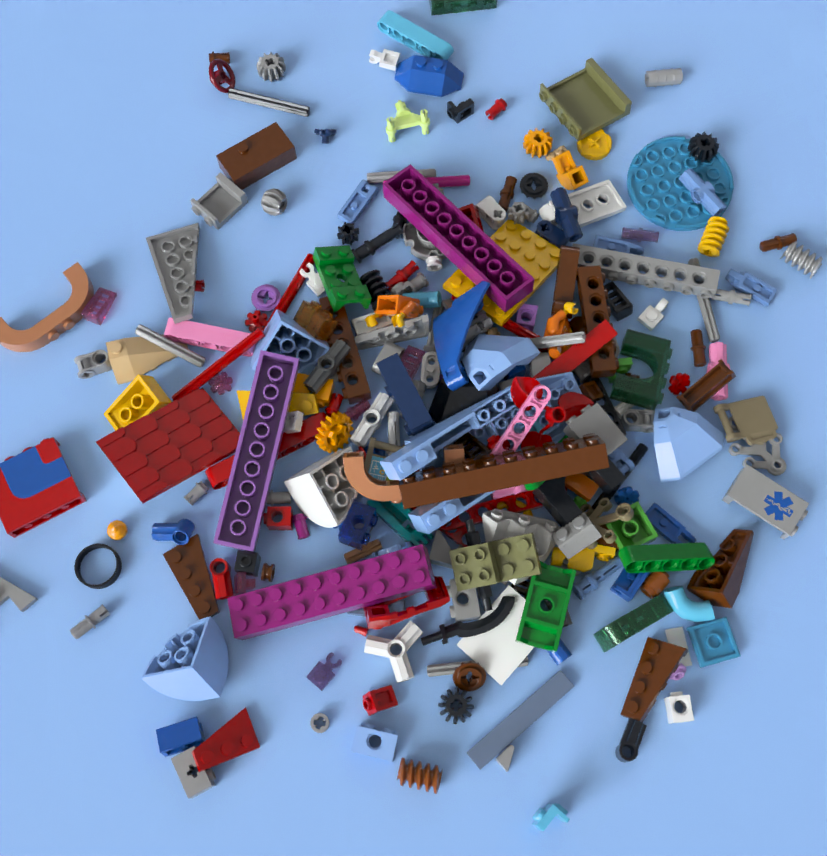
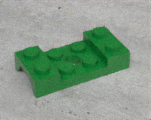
(336, 264)
(541, 627)

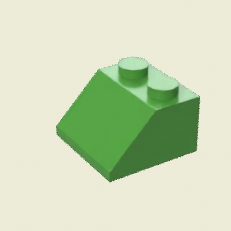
(633, 532)

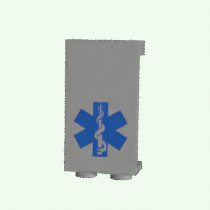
(767, 500)

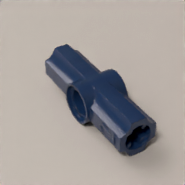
(566, 214)

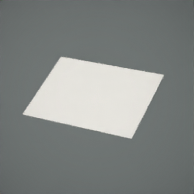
(497, 648)

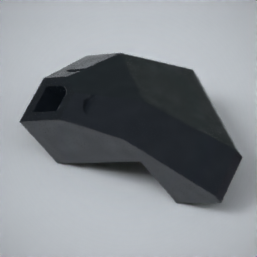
(448, 402)

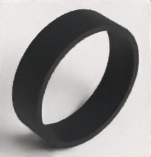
(84, 552)

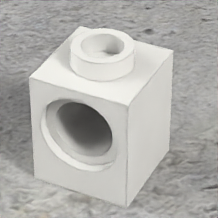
(672, 715)

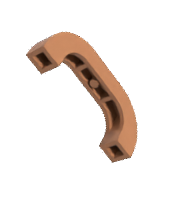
(55, 323)
(385, 489)

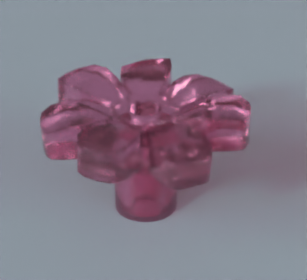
(220, 383)

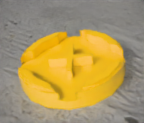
(595, 145)

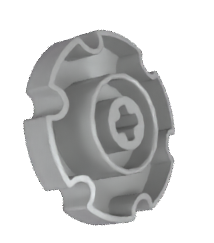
(419, 244)

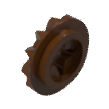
(475, 681)

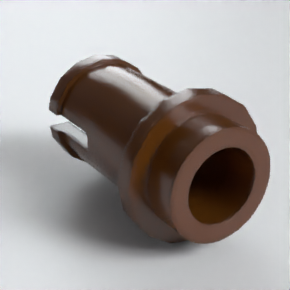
(223, 56)

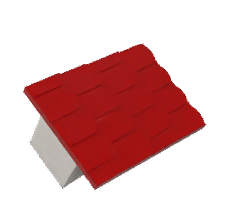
(171, 444)

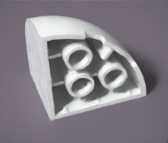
(323, 490)

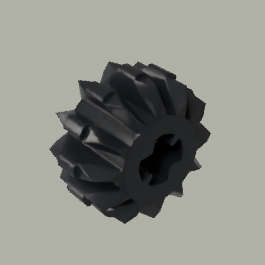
(703, 147)
(461, 711)

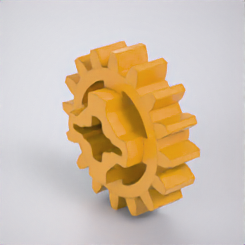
(334, 432)

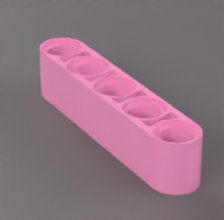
(206, 336)

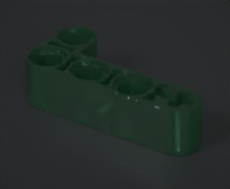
(633, 622)

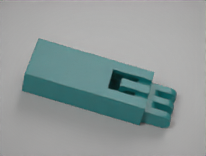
(394, 516)

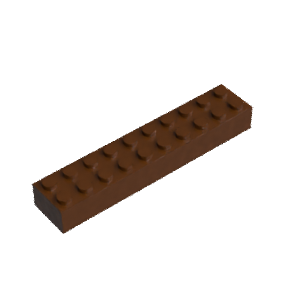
(504, 470)

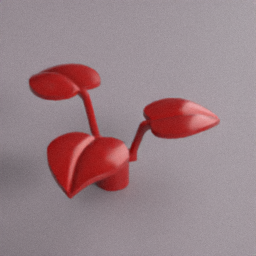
(569, 405)

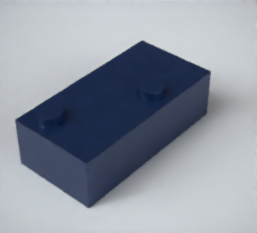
(405, 395)

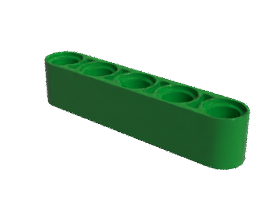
(666, 557)

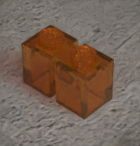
(315, 320)

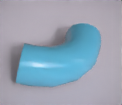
(686, 607)

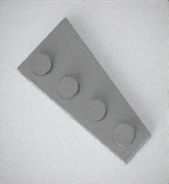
(413, 329)

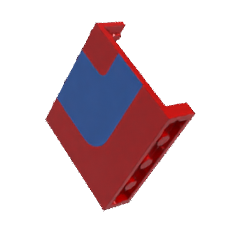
(36, 487)

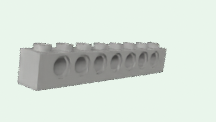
(652, 266)

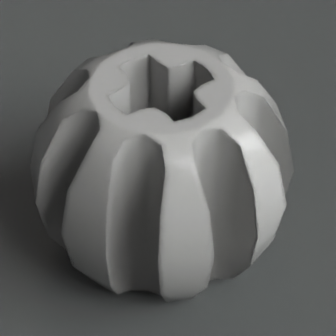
(274, 202)

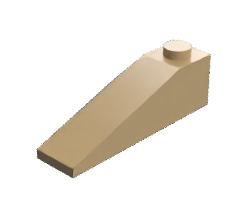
(136, 357)

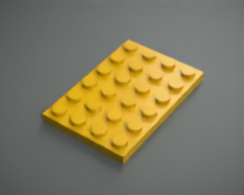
(528, 250)

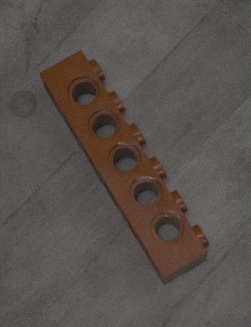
(593, 276)
(360, 390)

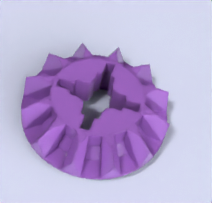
(261, 292)

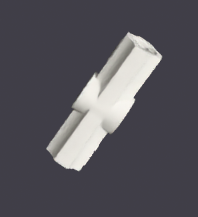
(366, 429)

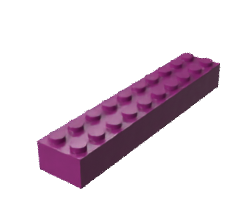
(458, 237)
(331, 592)

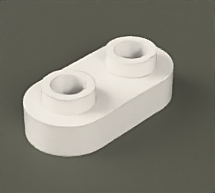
(430, 371)

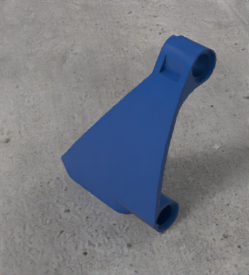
(451, 331)

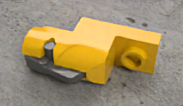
(583, 560)

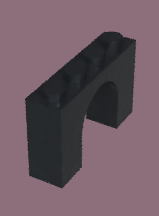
(558, 502)

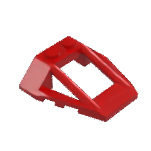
(379, 616)

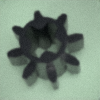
(348, 233)

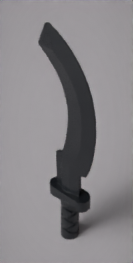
(472, 628)

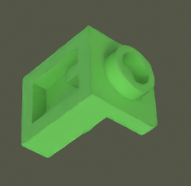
(624, 366)

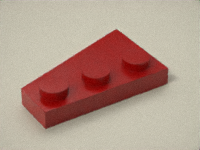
(227, 743)

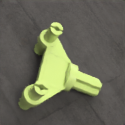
(406, 119)

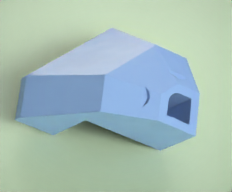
(494, 356)
(683, 442)

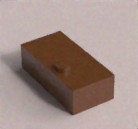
(257, 156)

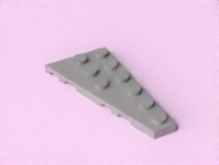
(176, 266)

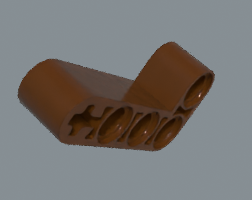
(565, 278)

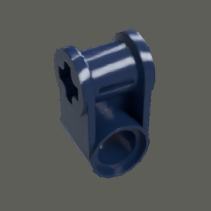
(551, 234)

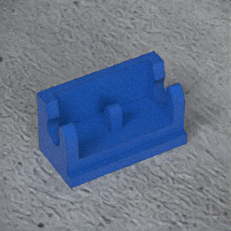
(628, 584)
(180, 736)

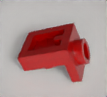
(379, 700)

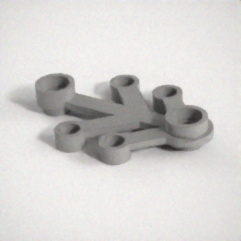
(760, 450)

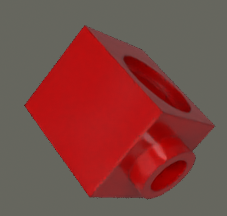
(285, 523)

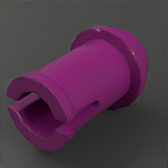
(301, 527)

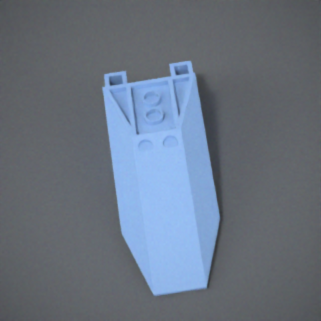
(480, 420)

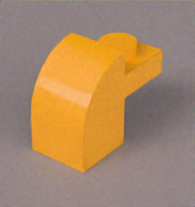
(569, 174)

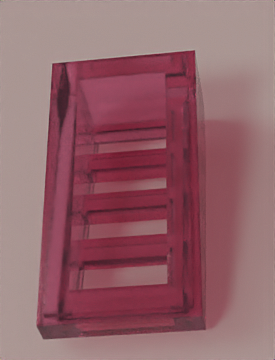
(102, 312)
(412, 367)

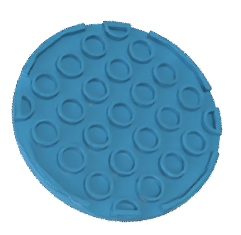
(660, 194)

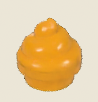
(117, 530)

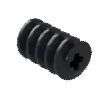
(374, 285)

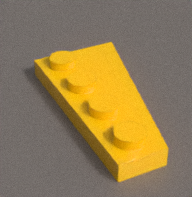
(301, 402)

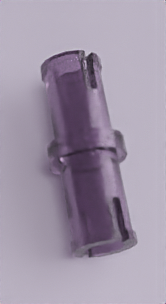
(640, 235)

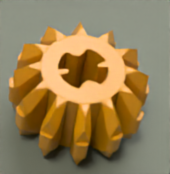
(537, 143)

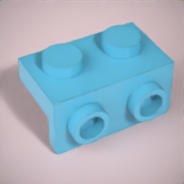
(545, 815)

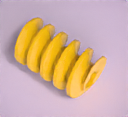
(713, 236)

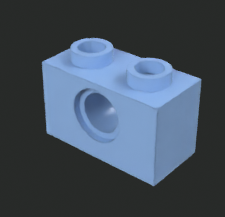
(362, 745)

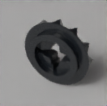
(539, 181)

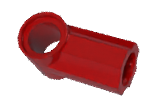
(222, 581)

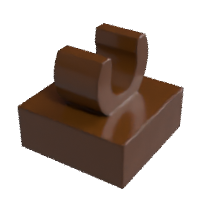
(591, 391)

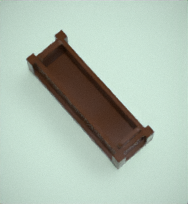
(706, 386)

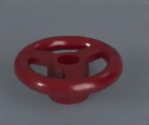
(219, 76)

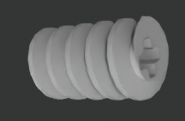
(802, 259)

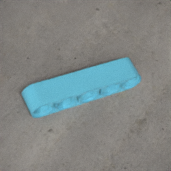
(414, 36)

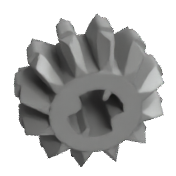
(271, 67)

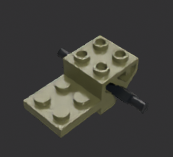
(493, 562)

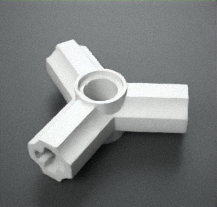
(405, 639)

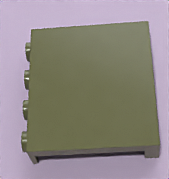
(586, 101)

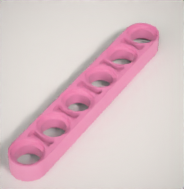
(528, 421)

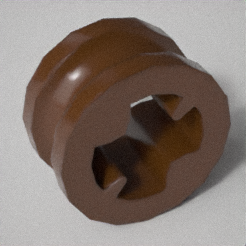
(268, 572)

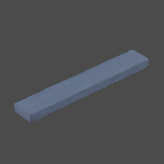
(520, 719)

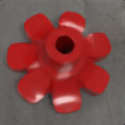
(256, 320)
(678, 383)

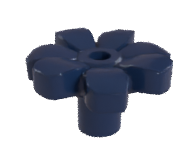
(325, 134)

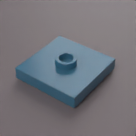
(713, 642)

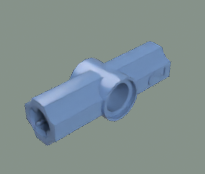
(702, 192)

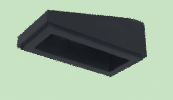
(621, 310)

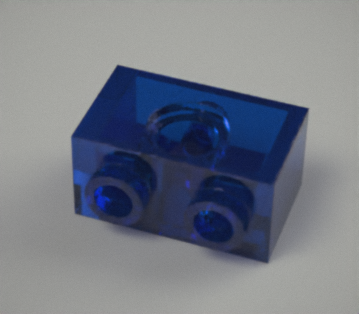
(358, 514)

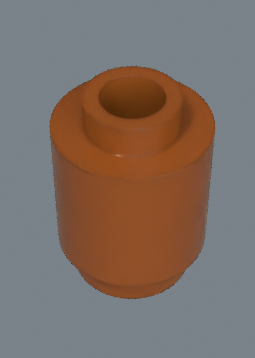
(655, 584)

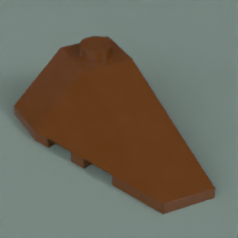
(723, 580)

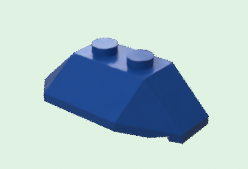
(429, 76)

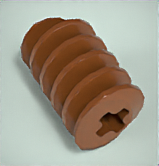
(419, 775)

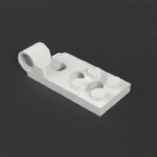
(589, 196)

